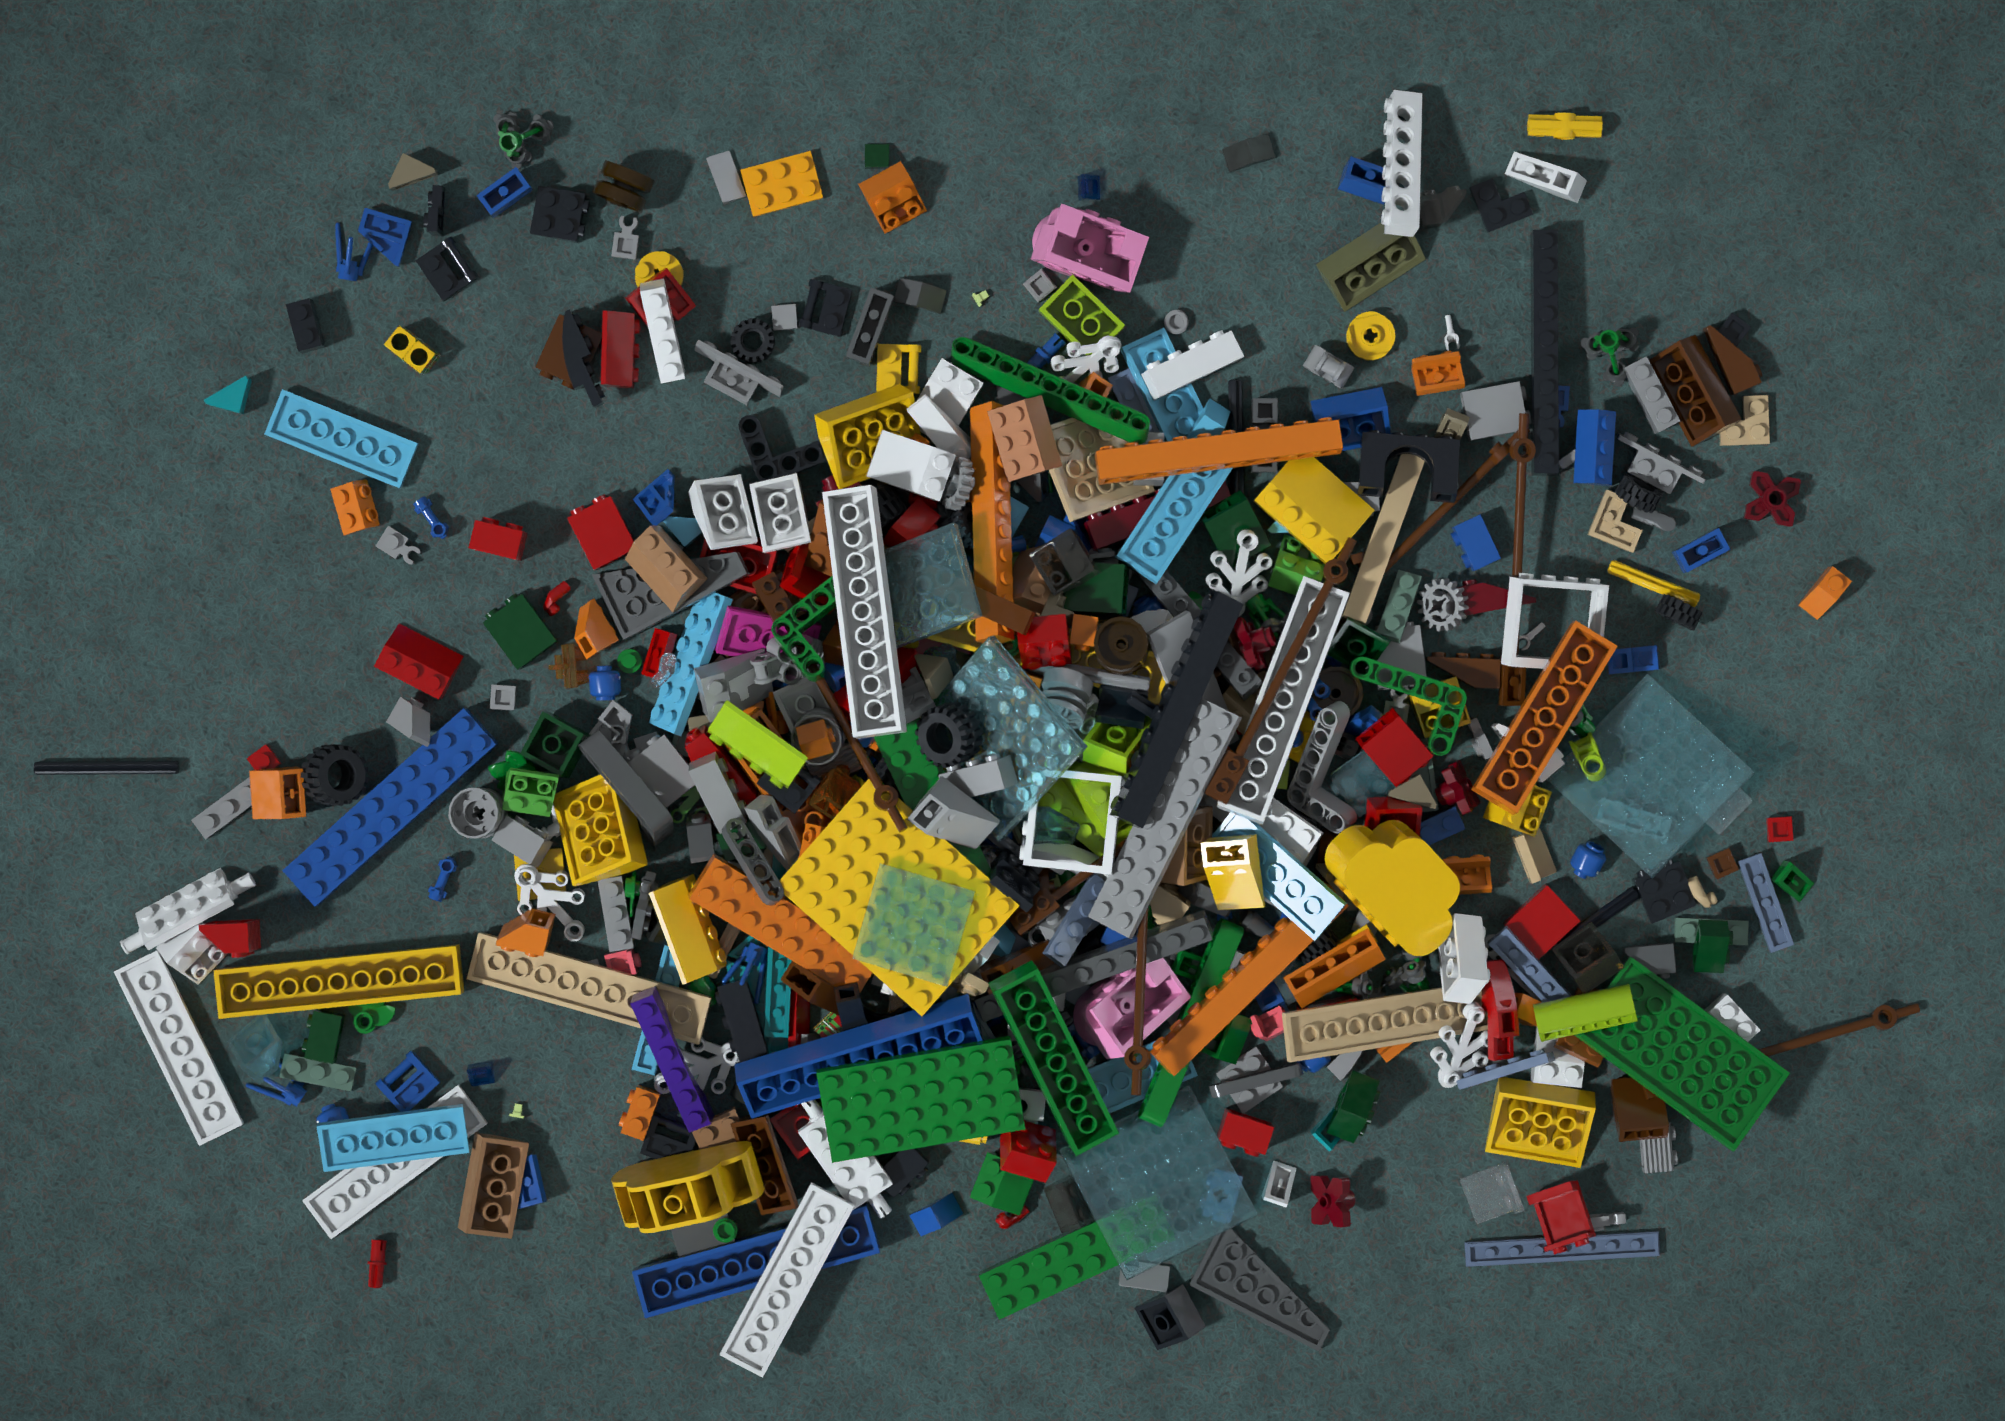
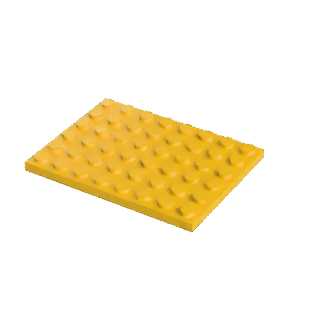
(840, 869)

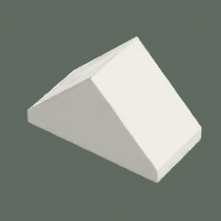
(1279, 1184)

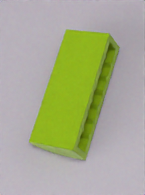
(1585, 1012)

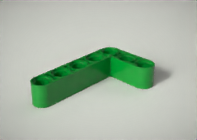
(797, 627)
(1418, 691)

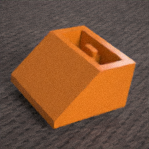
(892, 197)
(277, 793)
(527, 933)

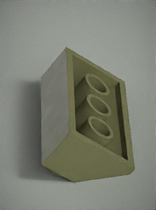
(1368, 265)

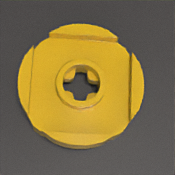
(658, 260)
(1378, 324)

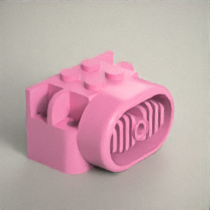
(1089, 247)
(1107, 1008)

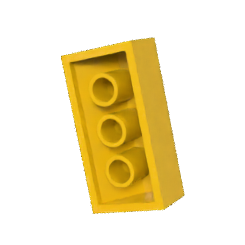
(687, 930)

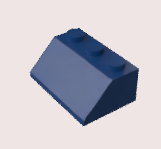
(1356, 414)
(1594, 447)

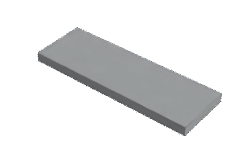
(1166, 644)

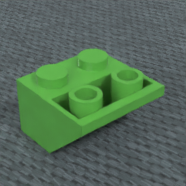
(1292, 564)
(529, 791)

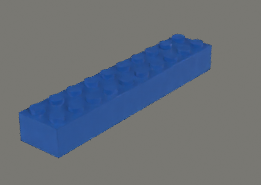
(390, 807)
(790, 1074)
(737, 1266)

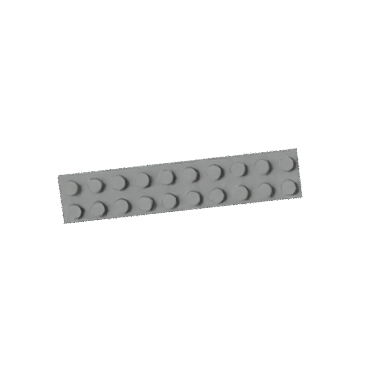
(1151, 848)

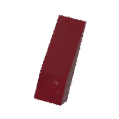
(1486, 597)

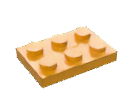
(781, 184)

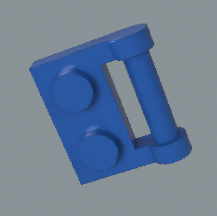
(414, 1088)

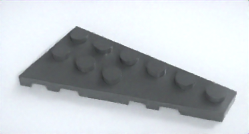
(638, 607)
(1245, 1282)

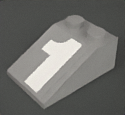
(731, 681)

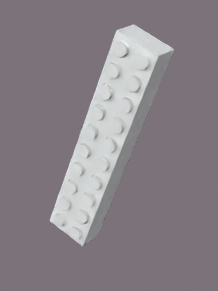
(864, 611)
(1283, 719)

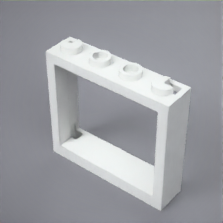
(1596, 620)
(1029, 826)

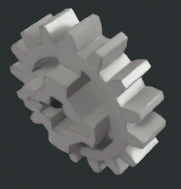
(958, 484)
(1451, 609)

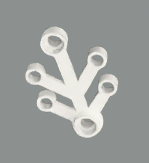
(1106, 347)
(1241, 575)
(548, 897)
(704, 1066)
(1451, 1072)

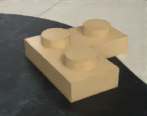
(1753, 427)
(1608, 527)
(969, 985)

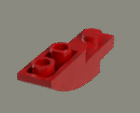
(1500, 1002)

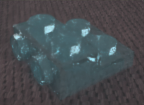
(1359, 780)

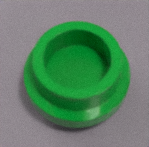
(629, 661)
(725, 1230)

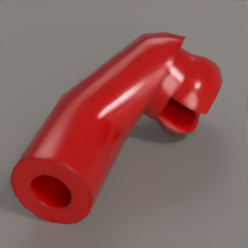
(553, 596)
(1007, 1221)

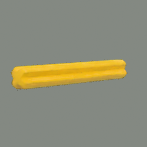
(1653, 583)

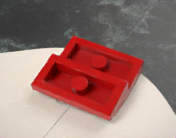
(678, 298)

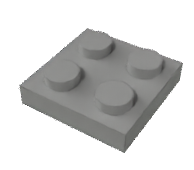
(1247, 1064)

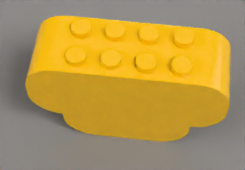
(1395, 883)
(687, 1187)

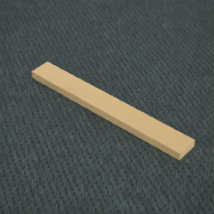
(1383, 538)

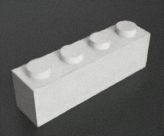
(662, 330)
(1192, 365)

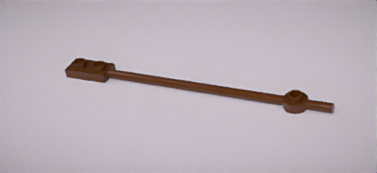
(1497, 453)
(776, 604)
(1514, 678)
(1233, 763)
(1045, 902)
(1890, 1014)
(1137, 1048)

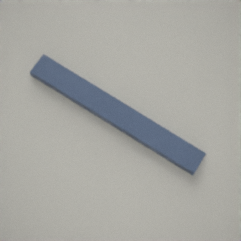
(1532, 1249)

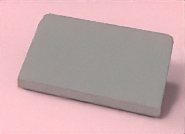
(726, 177)
(1152, 1279)

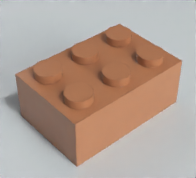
(1024, 438)

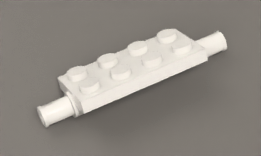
(185, 909)
(855, 1179)

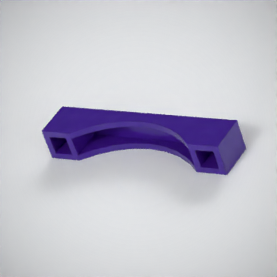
(659, 1034)

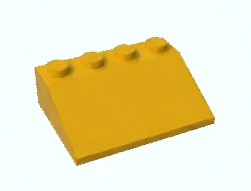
(853, 430)
(1314, 506)
(598, 832)
(1540, 1122)

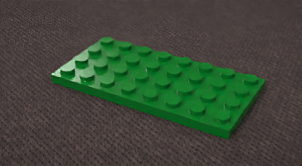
(1688, 1058)
(920, 1099)

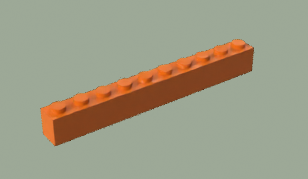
(1218, 451)
(990, 520)
(1231, 995)

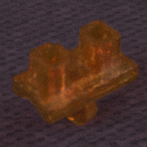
(569, 656)

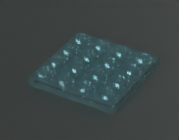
(930, 585)
(913, 924)

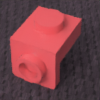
(624, 961)
(1268, 1024)

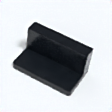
(1115, 710)

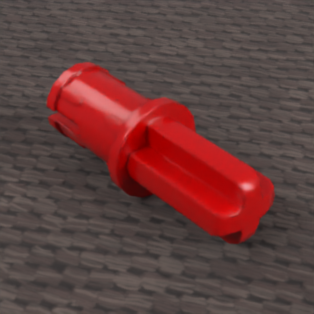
(377, 1263)

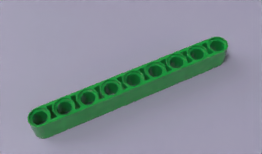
(971, 355)
(1212, 967)

